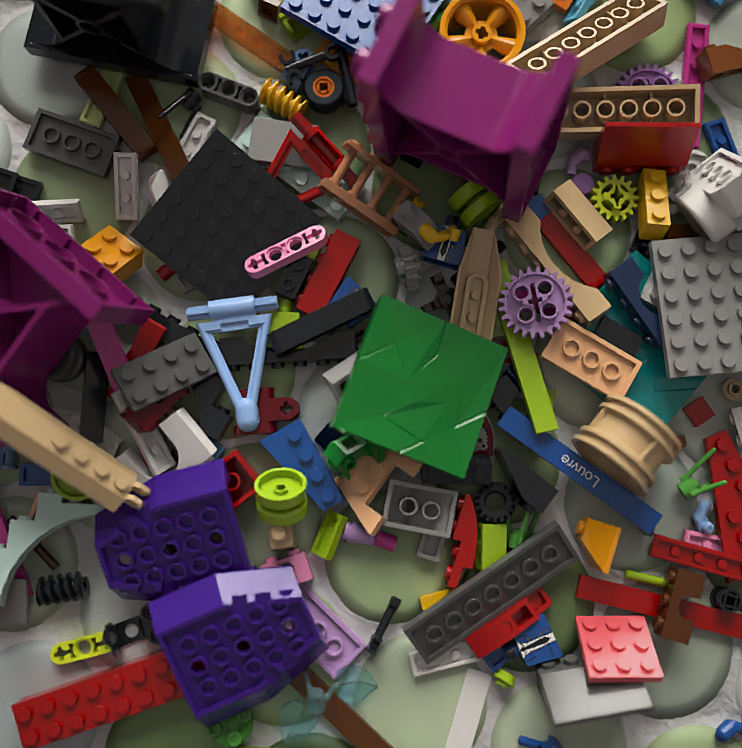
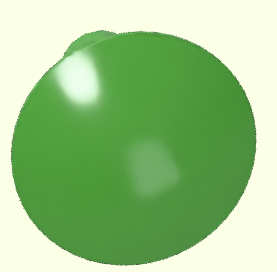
(233, 730)

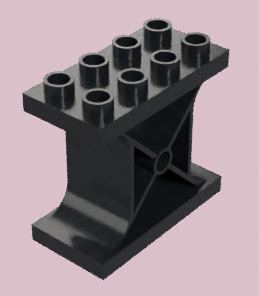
(126, 36)

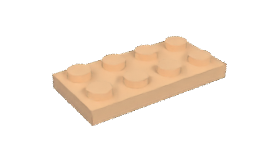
(591, 359)

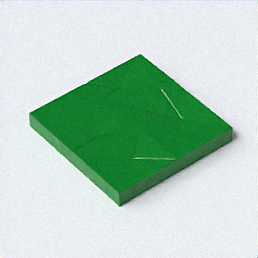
(419, 387)

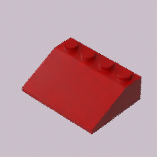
(644, 145)

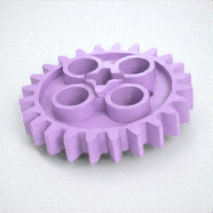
(556, 299)

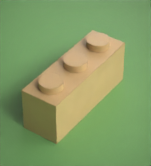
(577, 215)

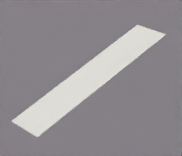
(468, 709)

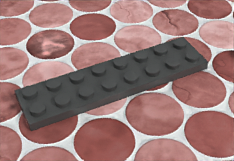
(490, 592)

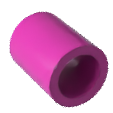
(385, 540)

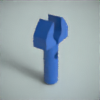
(532, 743)

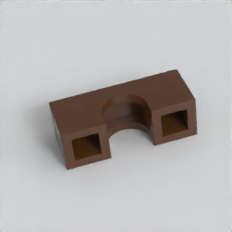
(668, 621)

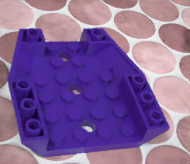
(178, 511)
(218, 612)

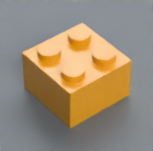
(115, 252)

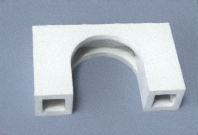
(187, 437)

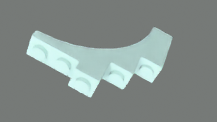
(26, 534)

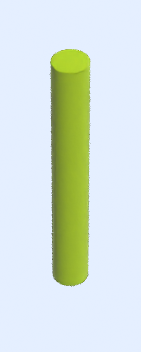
(645, 578)

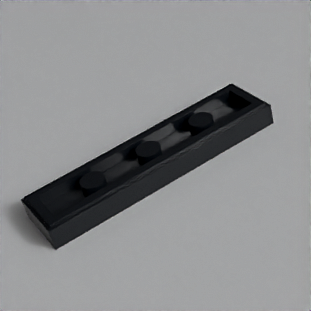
(93, 399)

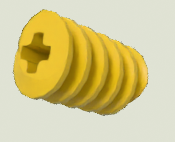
(280, 101)

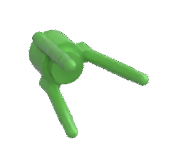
(690, 487)
(518, 536)

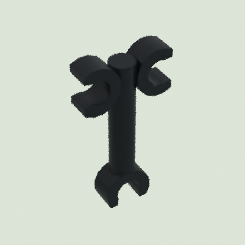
(293, 67)
(376, 639)

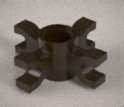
(441, 287)

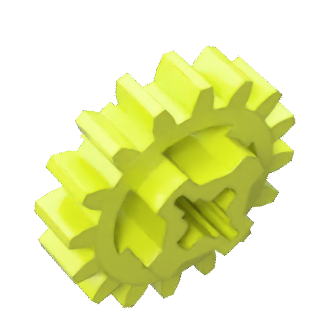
(619, 191)

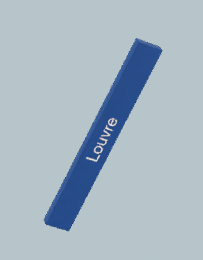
(580, 471)

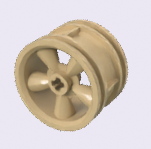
(627, 443)

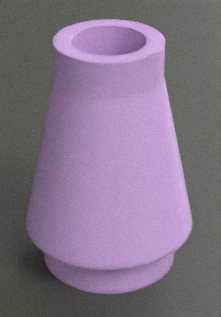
(357, 534)

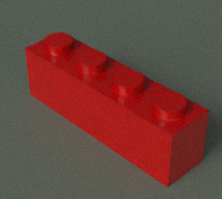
(330, 272)

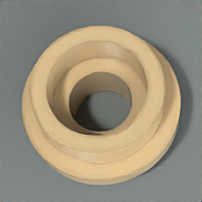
(727, 392)

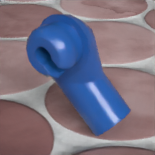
(727, 730)

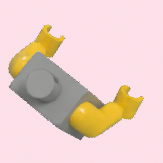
(420, 226)

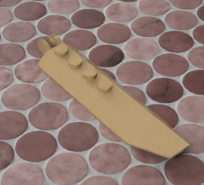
(478, 285)
(66, 453)

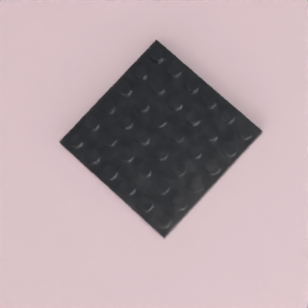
(219, 217)

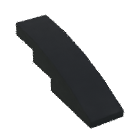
(20, 185)

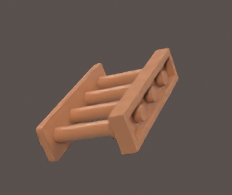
(349, 199)

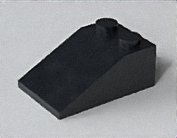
(525, 483)

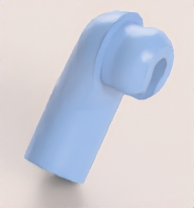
(700, 518)

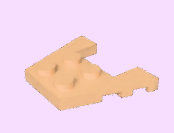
(367, 481)

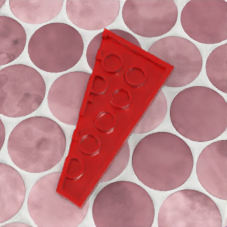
(726, 465)

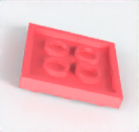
(617, 649)

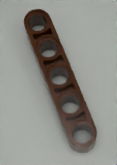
(116, 112)

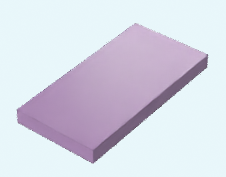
(342, 641)

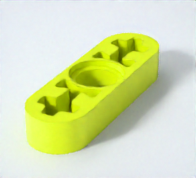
(79, 655)

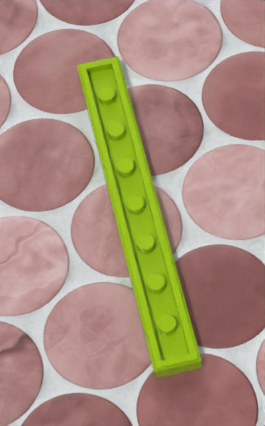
(527, 371)

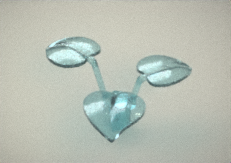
(299, 719)

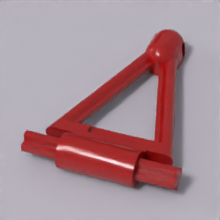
(315, 150)

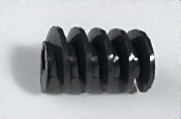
(61, 589)

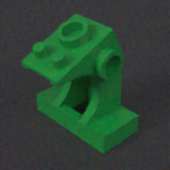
(345, 460)

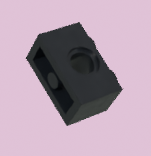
(293, 278)

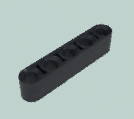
(321, 321)

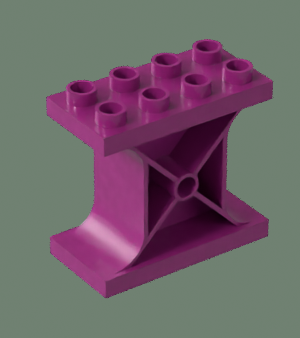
(460, 106)
(49, 297)

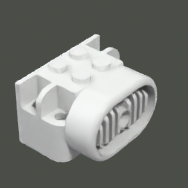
(715, 197)

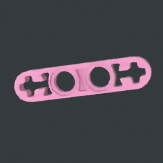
(284, 248)

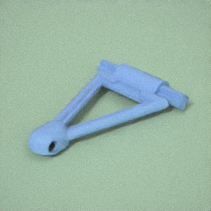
(236, 315)

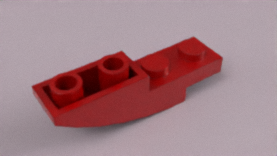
(465, 531)
(508, 623)

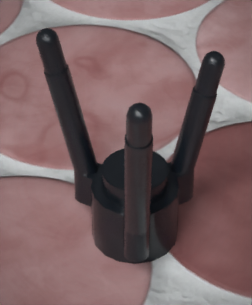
(189, 100)

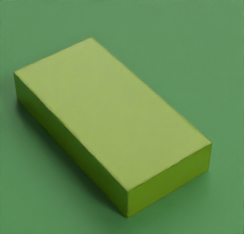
(329, 534)

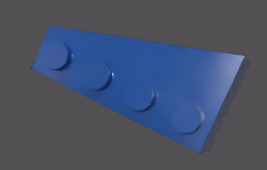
(296, 450)

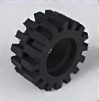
(509, 502)

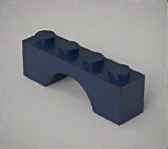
(625, 283)

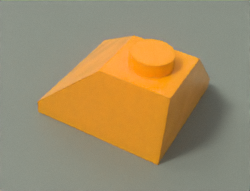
(597, 542)

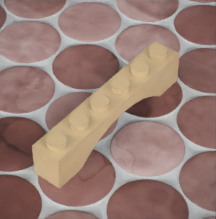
(588, 301)

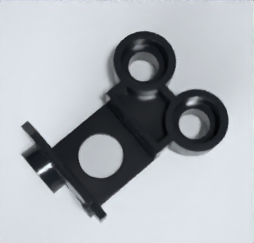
(117, 638)

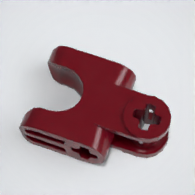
(270, 411)

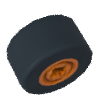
(325, 99)

